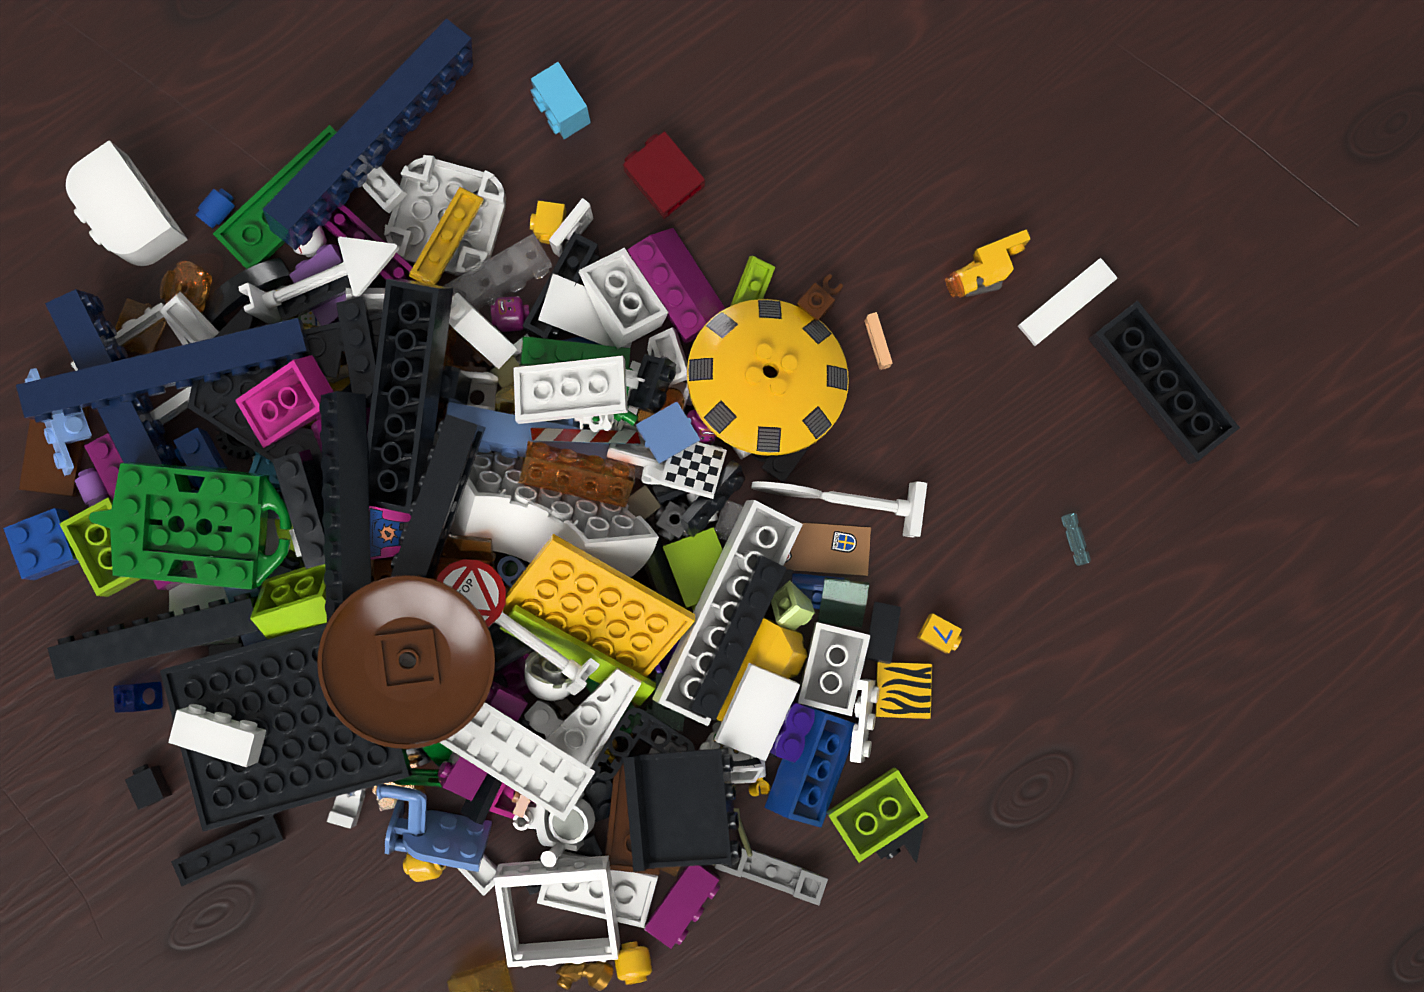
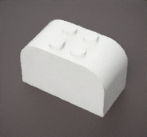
(121, 207)

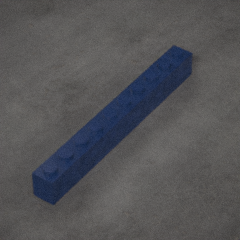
(163, 369)

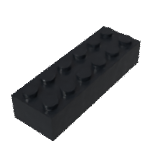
(1164, 383)

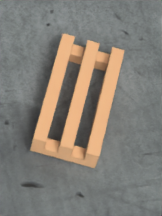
(878, 341)

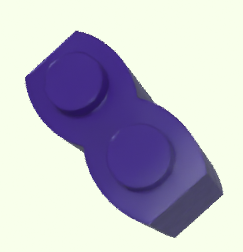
(790, 739)

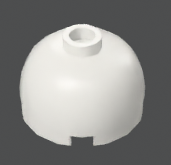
(545, 678)

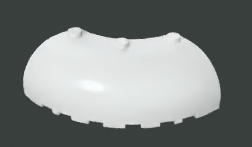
(526, 516)

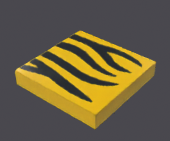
(904, 690)

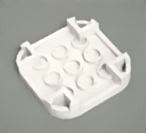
(429, 191)

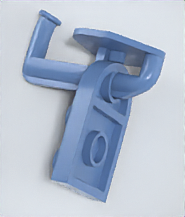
(433, 834)

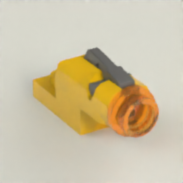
(990, 269)

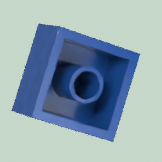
(40, 544)

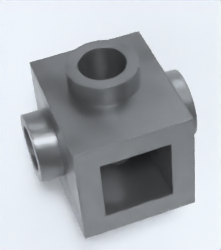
(666, 528)

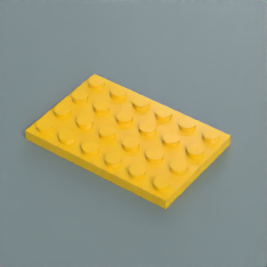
(599, 606)

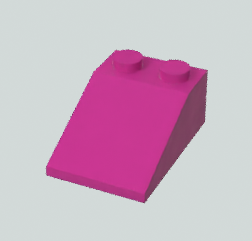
(285, 400)

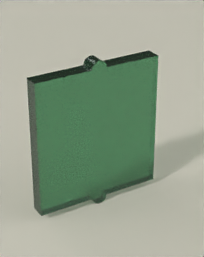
(843, 602)

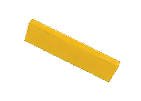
(446, 237)

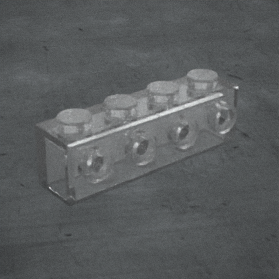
(502, 273)

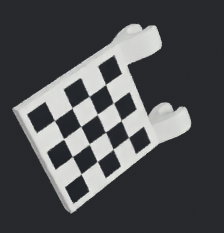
(690, 470)

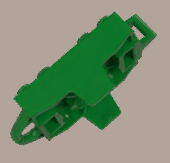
(225, 498)

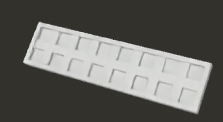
(519, 758)

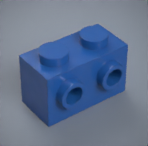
(198, 450)

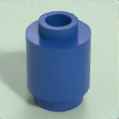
(215, 207)

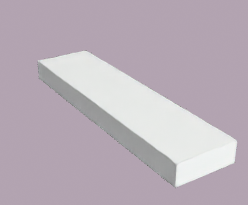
(1067, 302)

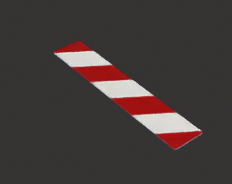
(587, 436)

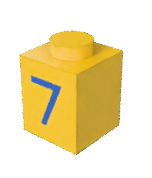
(940, 634)

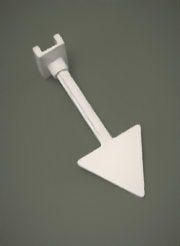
(361, 263)

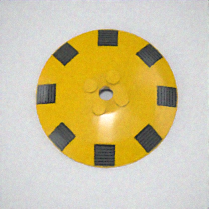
(760, 411)

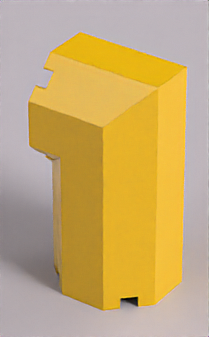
(774, 650)

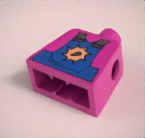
(386, 531)

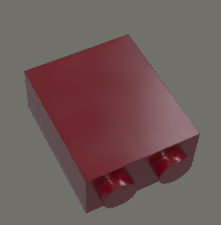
(663, 174)

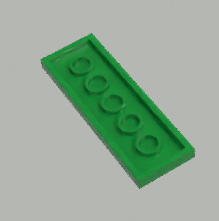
(247, 230)

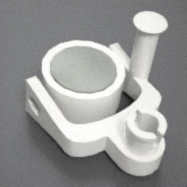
(566, 834)

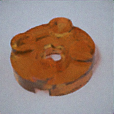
(183, 275)

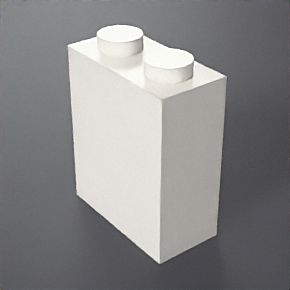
(480, 332)

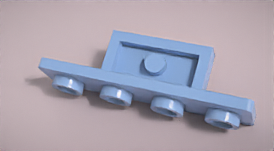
(63, 431)

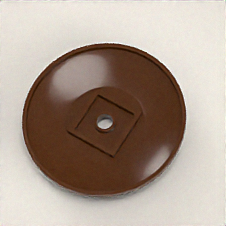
(396, 702)

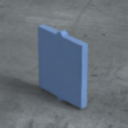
(667, 432)

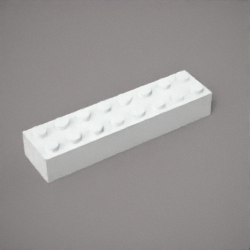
(755, 533)

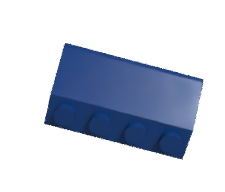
(806, 787)

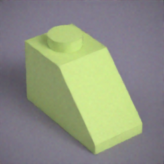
(791, 607)

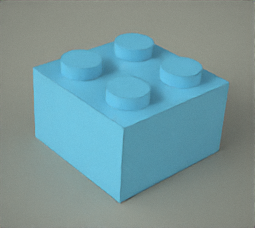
(560, 100)

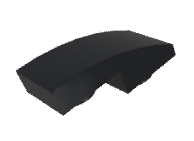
(882, 632)

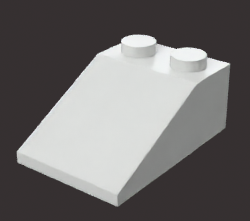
(622, 298)

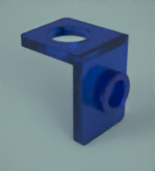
(130, 697)

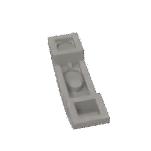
(779, 875)

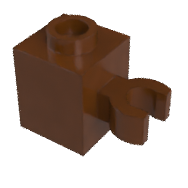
(818, 300)

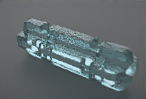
(1076, 539)

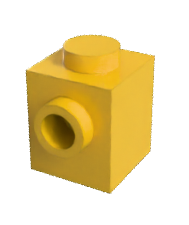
(547, 220)

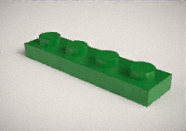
(547, 351)

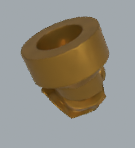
(597, 973)

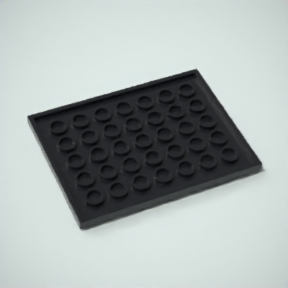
(305, 745)

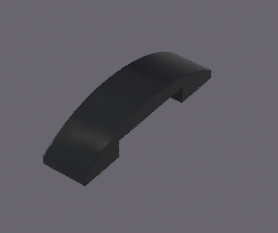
(227, 297)

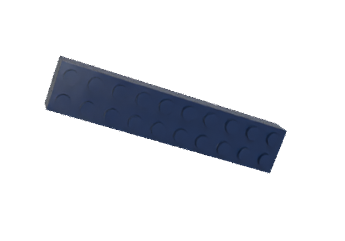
(370, 135)
(93, 343)

